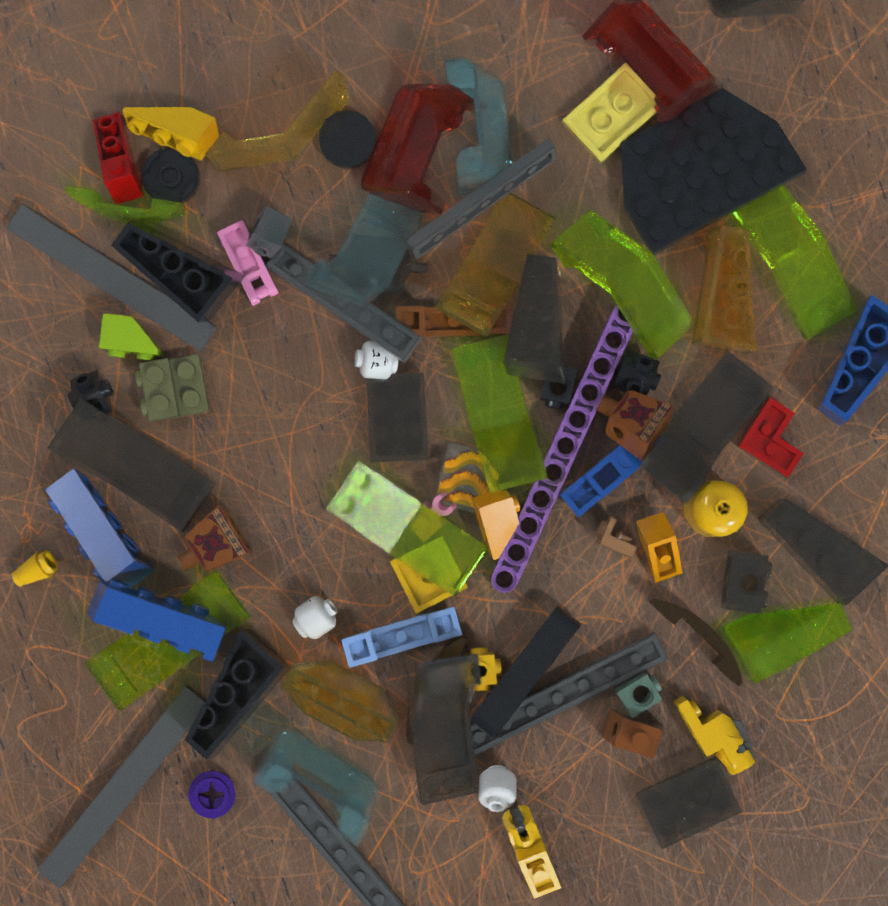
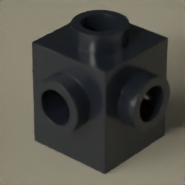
(637, 373)
(91, 389)

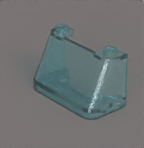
(493, 154)
(323, 772)

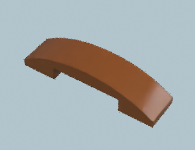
(433, 323)

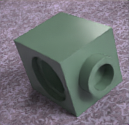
(625, 693)

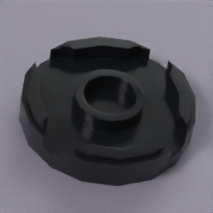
(347, 139)
(170, 176)

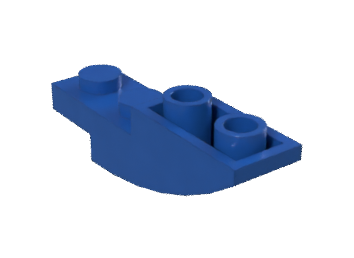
(600, 480)

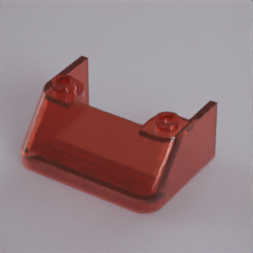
(653, 54)
(409, 141)

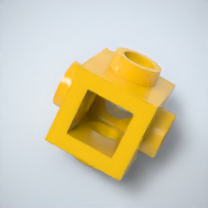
(493, 667)

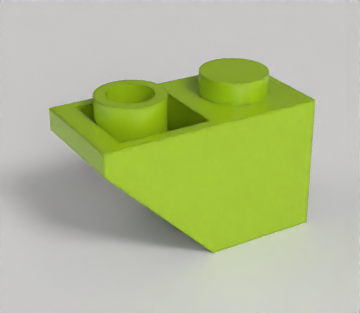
(127, 336)

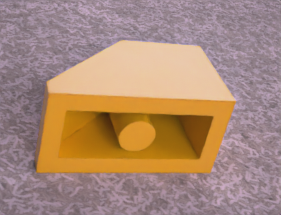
(496, 519)
(659, 546)

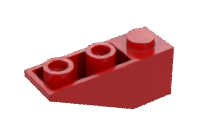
(117, 159)

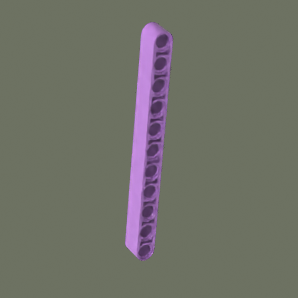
(564, 462)

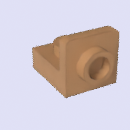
(618, 543)

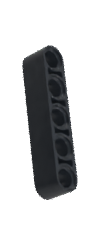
(525, 672)

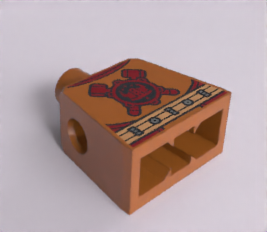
(635, 421)
(214, 542)
(632, 733)

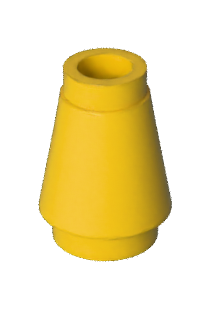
(36, 568)

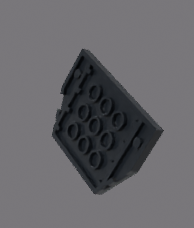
(702, 167)

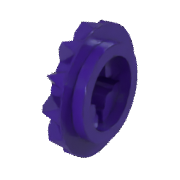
(201, 803)

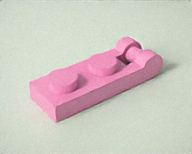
(247, 262)

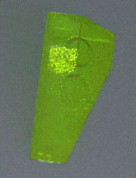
(781, 638)

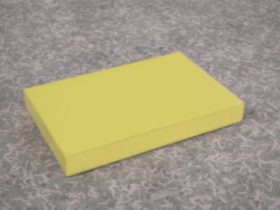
(611, 113)

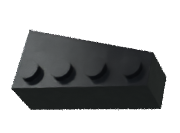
(181, 272)
(242, 685)

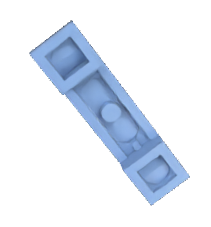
(401, 636)

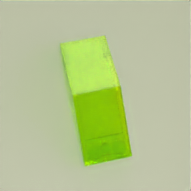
(798, 260)
(629, 276)
(498, 416)
(407, 528)
(138, 665)

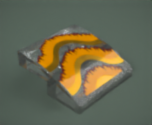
(461, 477)

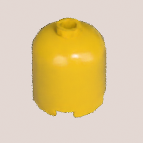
(703, 510)

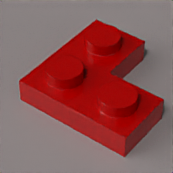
(764, 441)

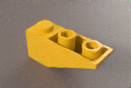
(176, 127)

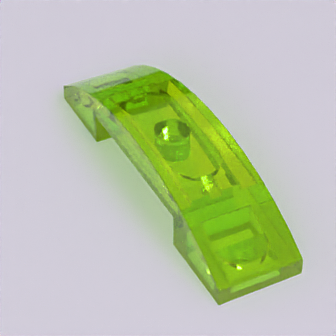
(159, 212)

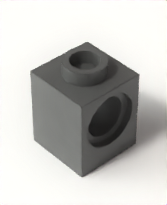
(268, 232)

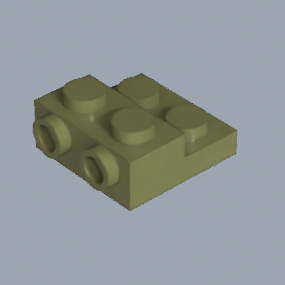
(172, 388)

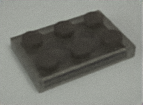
(397, 418)
(688, 802)

